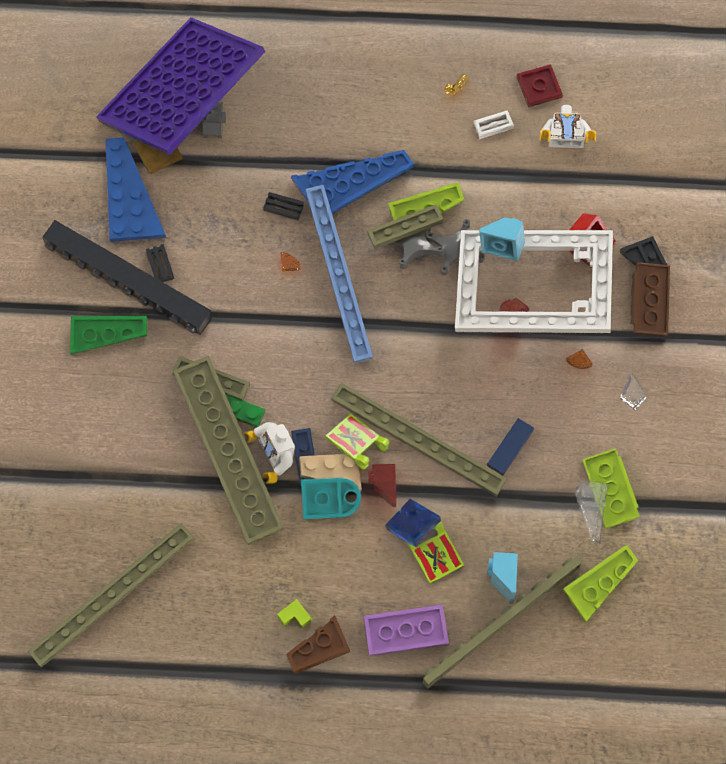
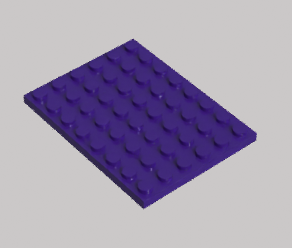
(180, 85)

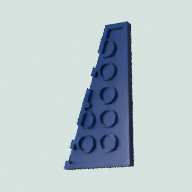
(353, 180)
(128, 201)

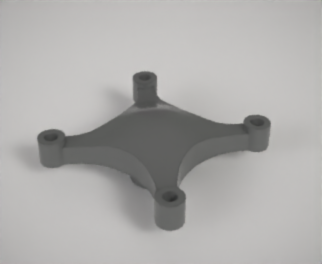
(451, 246)
(415, 247)

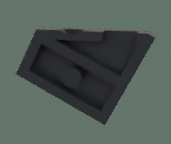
(643, 252)

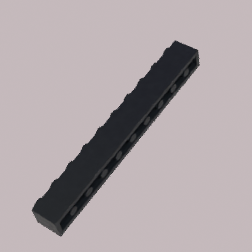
(127, 277)

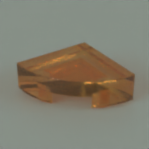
(289, 262)
(579, 360)

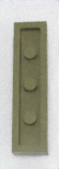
(405, 226)
(231, 385)

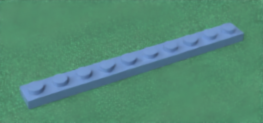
(339, 274)

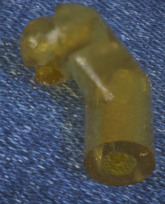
(458, 85)

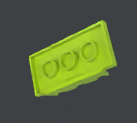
(620, 499)

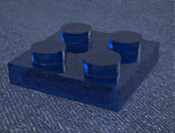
(413, 522)

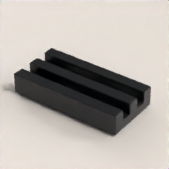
(277, 197)
(155, 250)

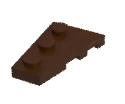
(319, 648)

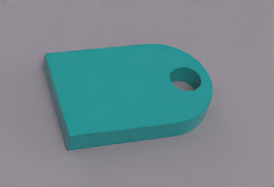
(327, 497)

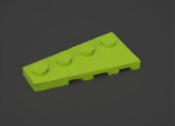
(444, 197)
(595, 585)

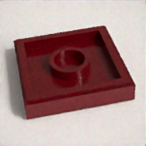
(539, 85)

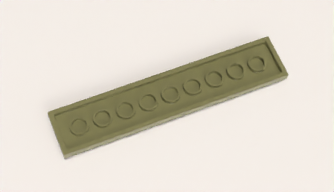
(228, 450)

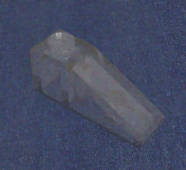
(591, 501)

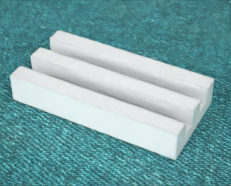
(490, 128)

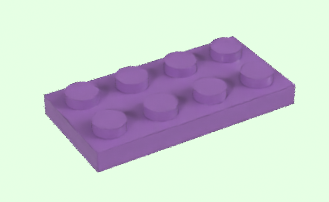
(406, 630)

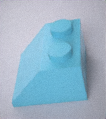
(503, 238)
(504, 573)

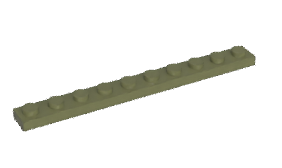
(419, 439)
(110, 595)
(495, 626)

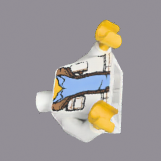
(567, 130)
(277, 447)

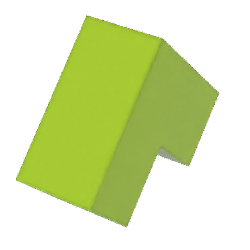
(294, 611)

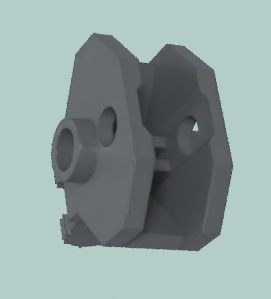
(214, 121)

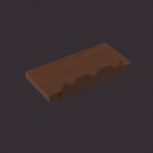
(650, 299)

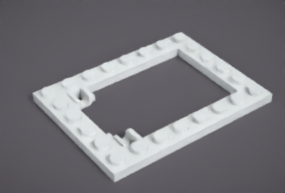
(591, 245)

